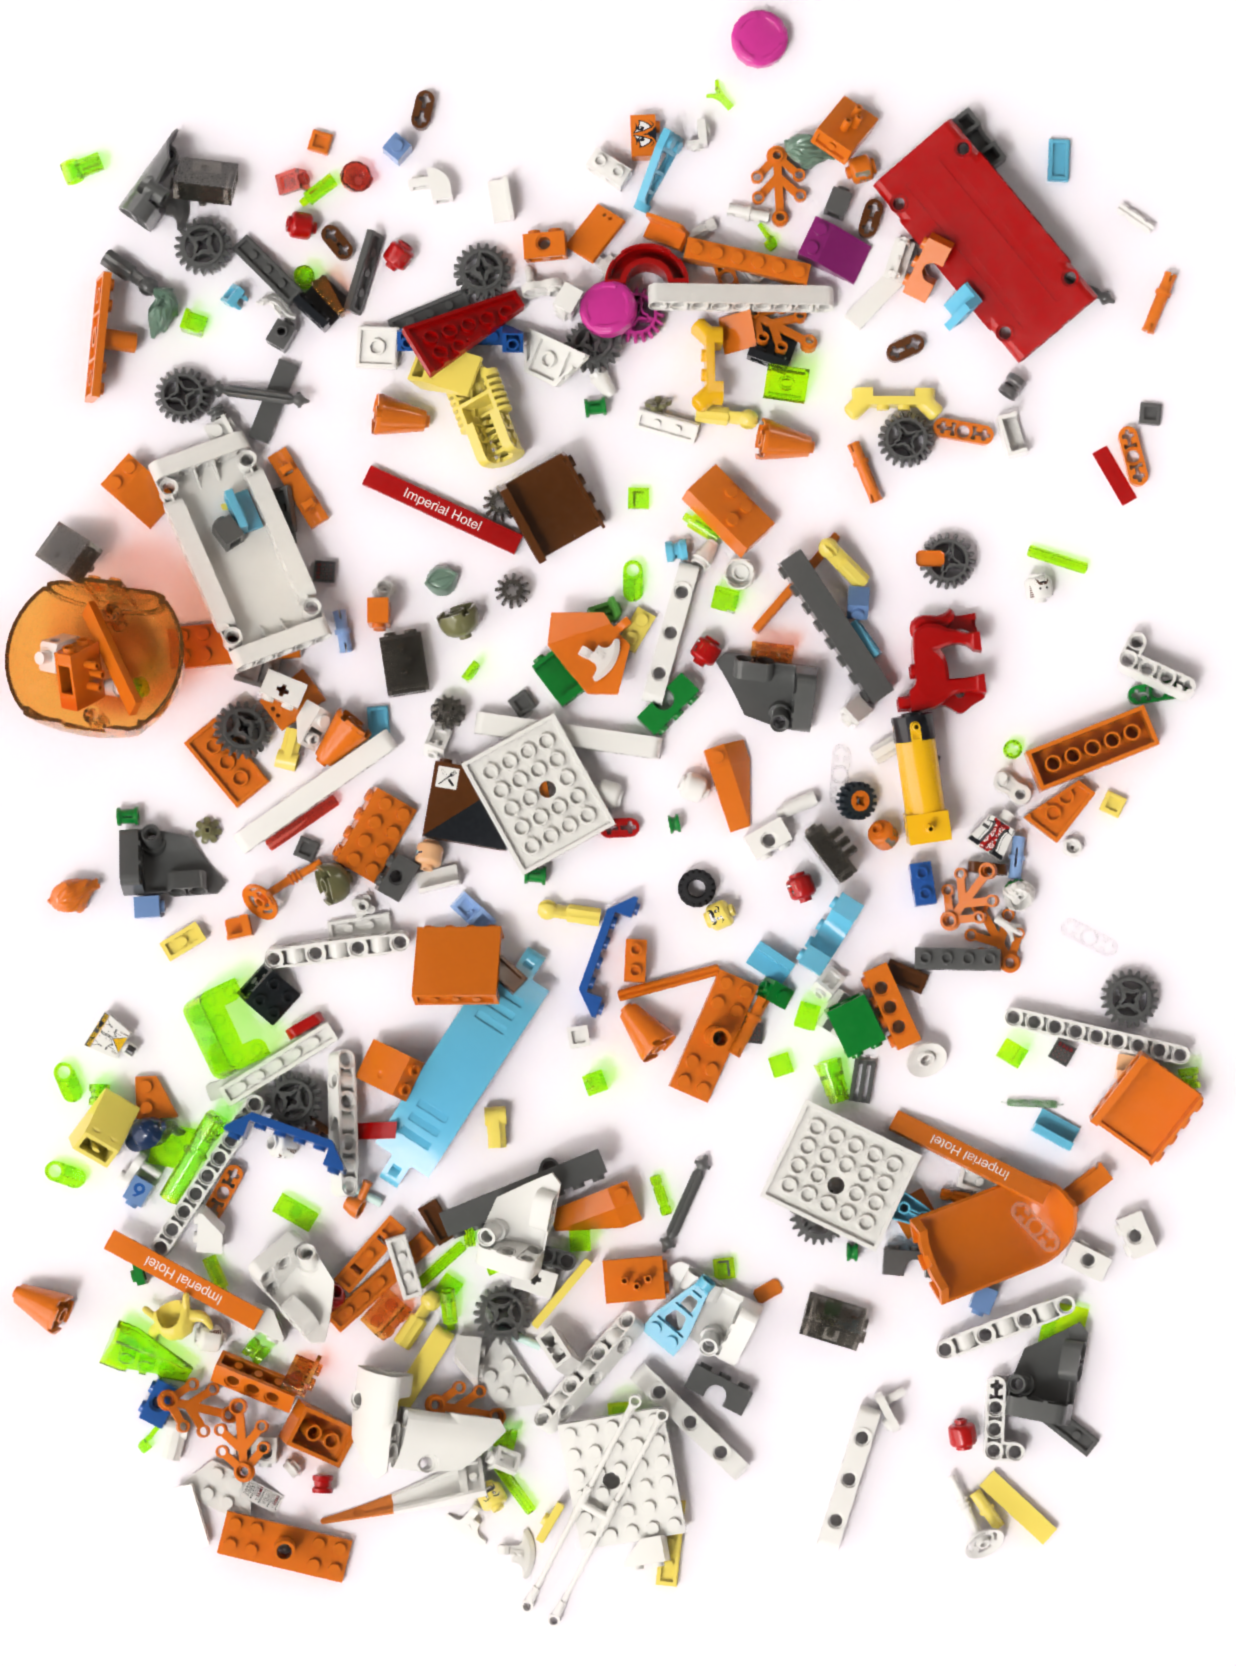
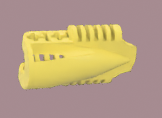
(488, 414)

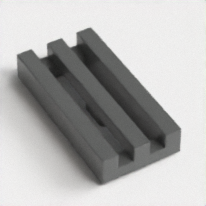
(862, 1080)

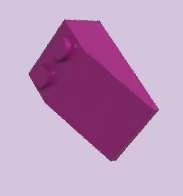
(833, 250)

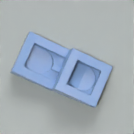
(471, 911)

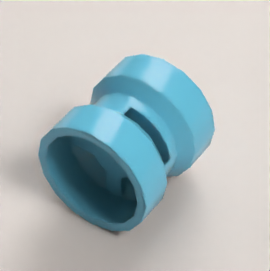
(676, 550)

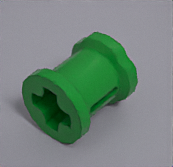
(595, 407)
(133, 813)
(537, 875)

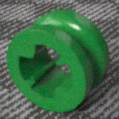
(674, 823)
(852, 1252)

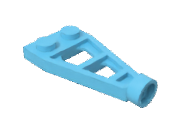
(671, 145)
(663, 1331)

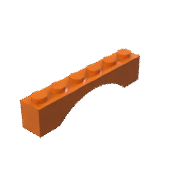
(718, 255)

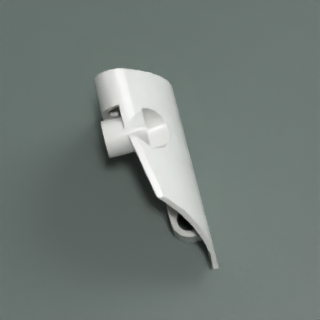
(519, 1228)
(296, 1284)
(724, 1319)
(375, 1415)
(446, 1439)

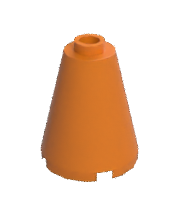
(396, 417)
(781, 442)
(341, 738)
(646, 1032)
(44, 1306)

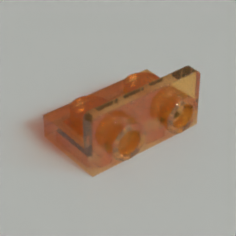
(778, 652)
(386, 1315)
(301, 1375)

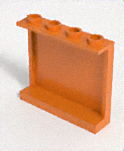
(457, 965)
(1147, 1107)

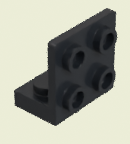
(317, 309)
(766, 354)
(268, 994)

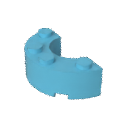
(830, 934)

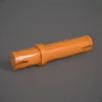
(1162, 294)
(864, 471)
(748, 1027)

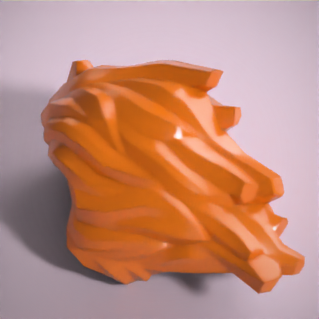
(73, 894)

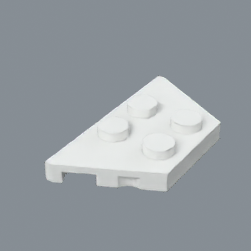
(550, 358)
(507, 1379)
(219, 1488)

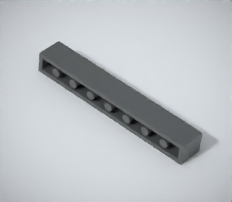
(835, 627)
(476, 1211)

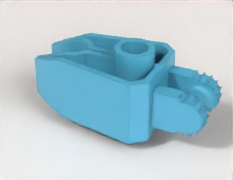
(906, 1205)

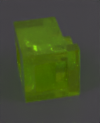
(595, 1082)

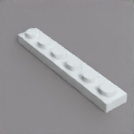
(278, 1064)

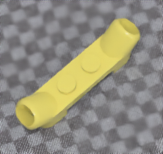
(863, 399)

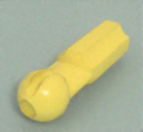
(723, 415)
(843, 562)
(572, 913)
(417, 1321)

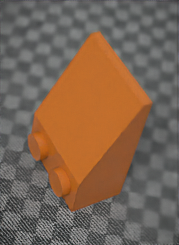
(136, 490)
(317, 1433)

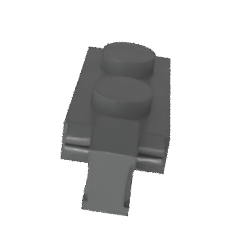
(285, 501)

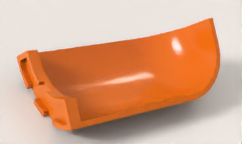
(981, 1243)

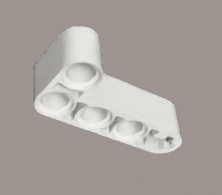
(1158, 670)
(999, 1417)

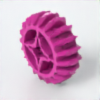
(645, 318)

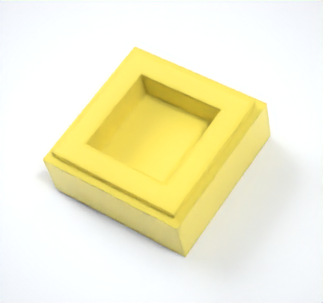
(1112, 804)

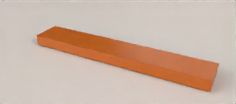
(785, 595)
(112, 658)
(376, 1285)

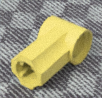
(288, 755)
(495, 1121)

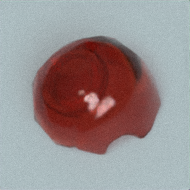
(356, 177)

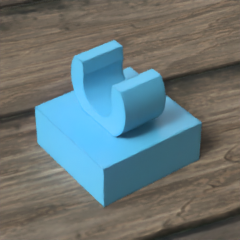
(232, 296)

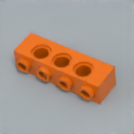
(883, 974)
(252, 1381)

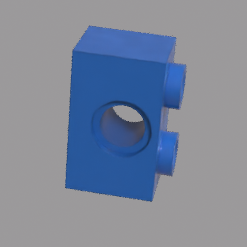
(922, 884)
(149, 1412)

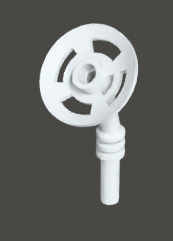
(979, 1536)

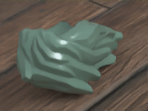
(805, 152)
(162, 310)

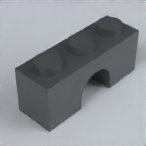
(972, 129)
(895, 1260)
(736, 1394)

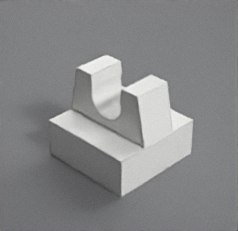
(578, 1036)

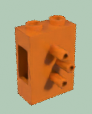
(844, 130)
(79, 674)
(389, 1070)
(635, 1279)

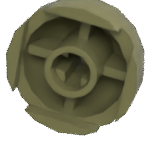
(459, 621)
(333, 881)

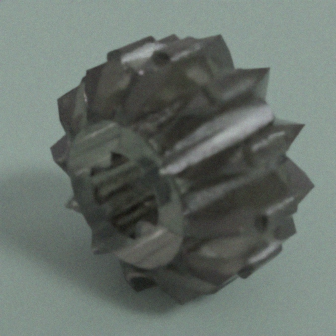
(491, 505)
(519, 593)
(444, 705)

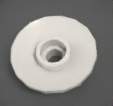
(926, 1059)

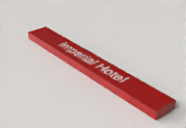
(442, 510)

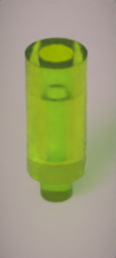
(318, 190)
(699, 526)
(215, 1271)
(448, 1307)

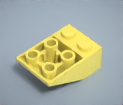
(453, 379)
(104, 1127)

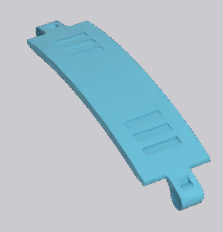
(459, 1074)

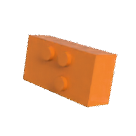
(728, 511)

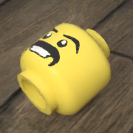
(719, 915)
(495, 1497)

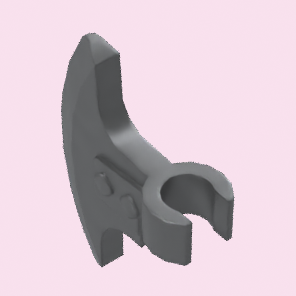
(177, 209)

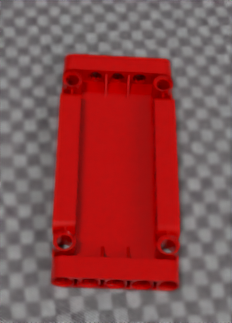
(995, 236)

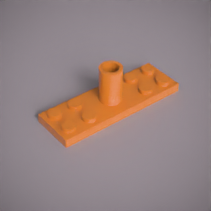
(104, 338)
(206, 648)
(702, 1058)
(259, 1540)

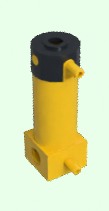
(925, 812)

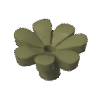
(658, 404)
(213, 830)

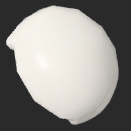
(739, 573)

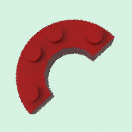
(647, 258)

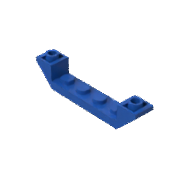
(506, 335)
(625, 908)
(241, 1127)

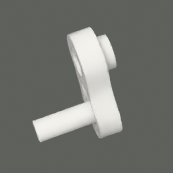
(536, 289)
(1007, 785)
(139, 1162)
(889, 1421)

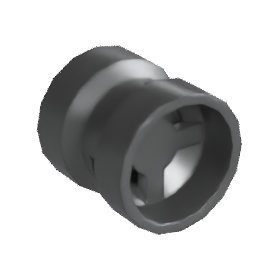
(1012, 386)

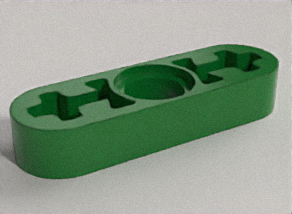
(1143, 700)

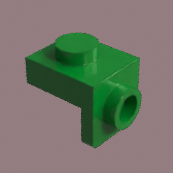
(775, 992)
(138, 1276)

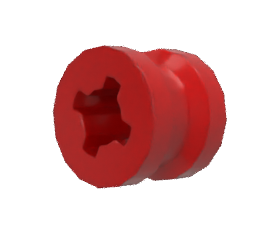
(322, 1484)

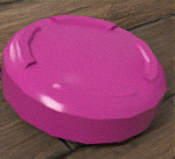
(759, 39)
(608, 309)

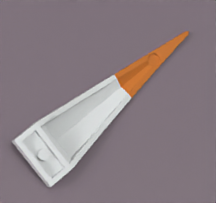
(436, 1491)

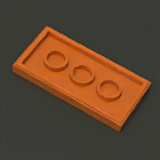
(236, 777)

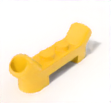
(713, 390)

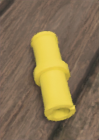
(987, 1509)

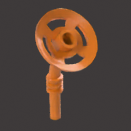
(266, 896)

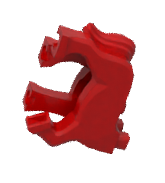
(930, 668)

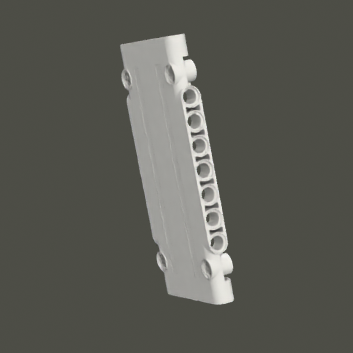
(259, 585)

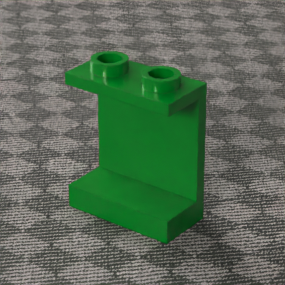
(557, 679)
(855, 1025)

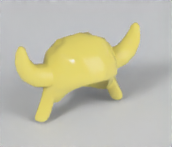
(176, 1319)

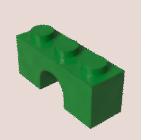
(683, 693)

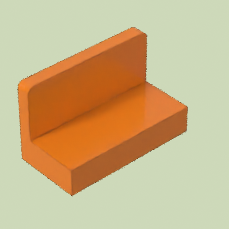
(666, 232)

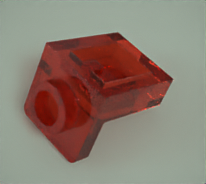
(292, 181)

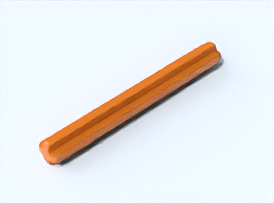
(668, 982)

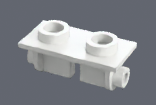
(899, 259)

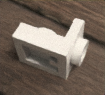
(219, 427)
(436, 742)
(827, 984)
(503, 1460)

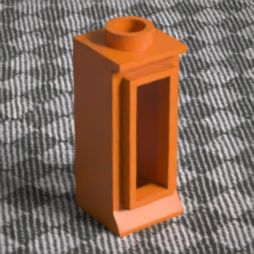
(1088, 1183)

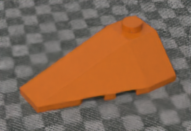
(731, 777)
(601, 1210)

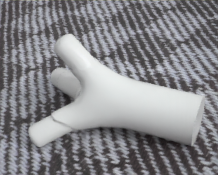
(1009, 927)

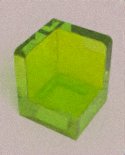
(193, 323)
(725, 599)
(807, 1016)
(1011, 1053)
(580, 1240)
(617, 1407)

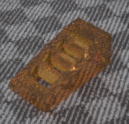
(325, 290)

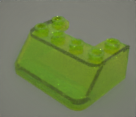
(217, 1034)

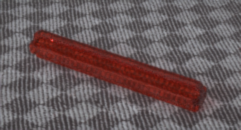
(302, 822)

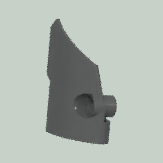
(148, 187)
(772, 690)
(164, 865)
(1049, 1377)

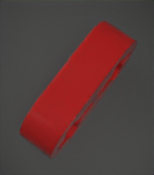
(622, 833)
(305, 1025)

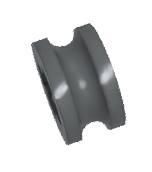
(216, 411)

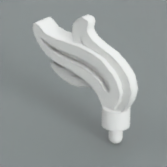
(279, 306)

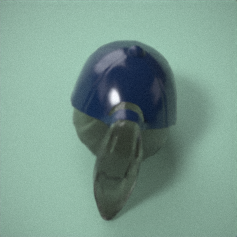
(151, 1132)

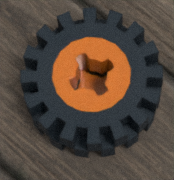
(849, 797)

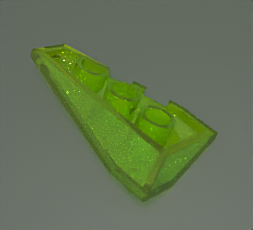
(136, 1350)

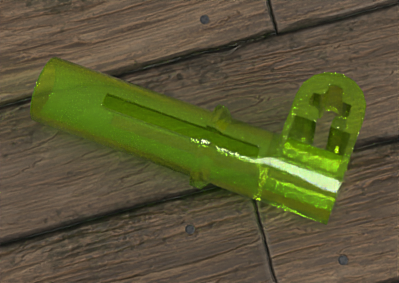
(194, 1153)

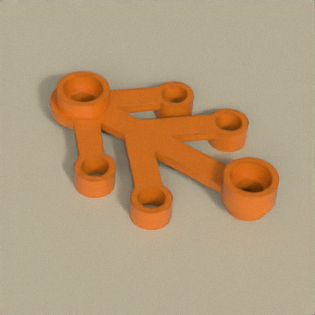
(778, 182)
(778, 326)
(966, 898)
(997, 940)
(461, 1405)
(192, 1406)
(242, 1443)

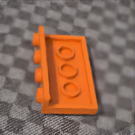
(373, 833)

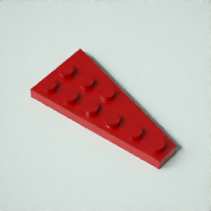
(451, 334)

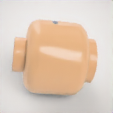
(429, 854)

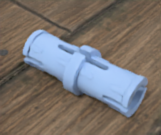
(342, 631)
(1016, 869)

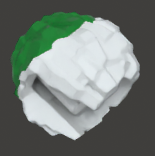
(1018, 895)

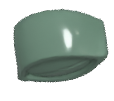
(441, 580)

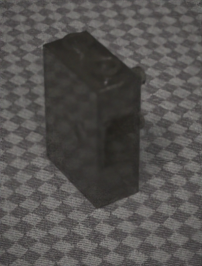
(205, 181)
(69, 552)
(404, 663)
(830, 852)
(834, 1321)

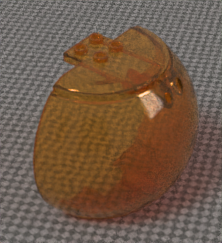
(143, 631)

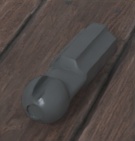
(128, 272)

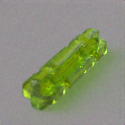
(660, 1195)

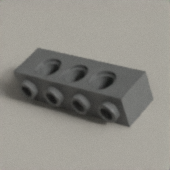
(958, 959)

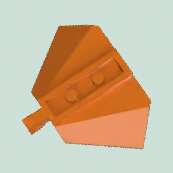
(576, 629)

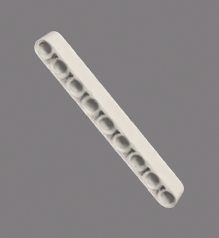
(740, 297)
(579, 736)
(315, 791)
(1085, 1035)
(204, 1186)

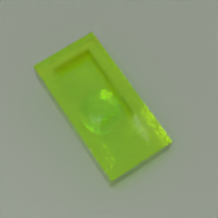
(295, 1212)

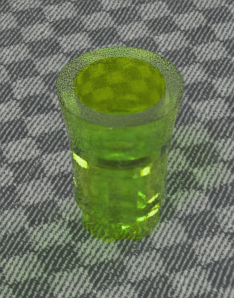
(833, 1079)

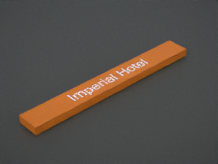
(969, 1158)
(183, 1279)

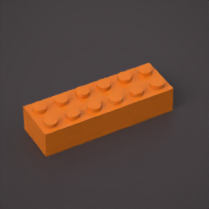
(1091, 748)

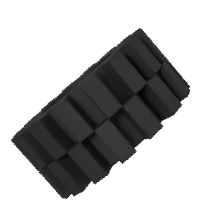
(706, 897)

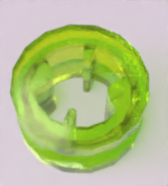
(1010, 755)

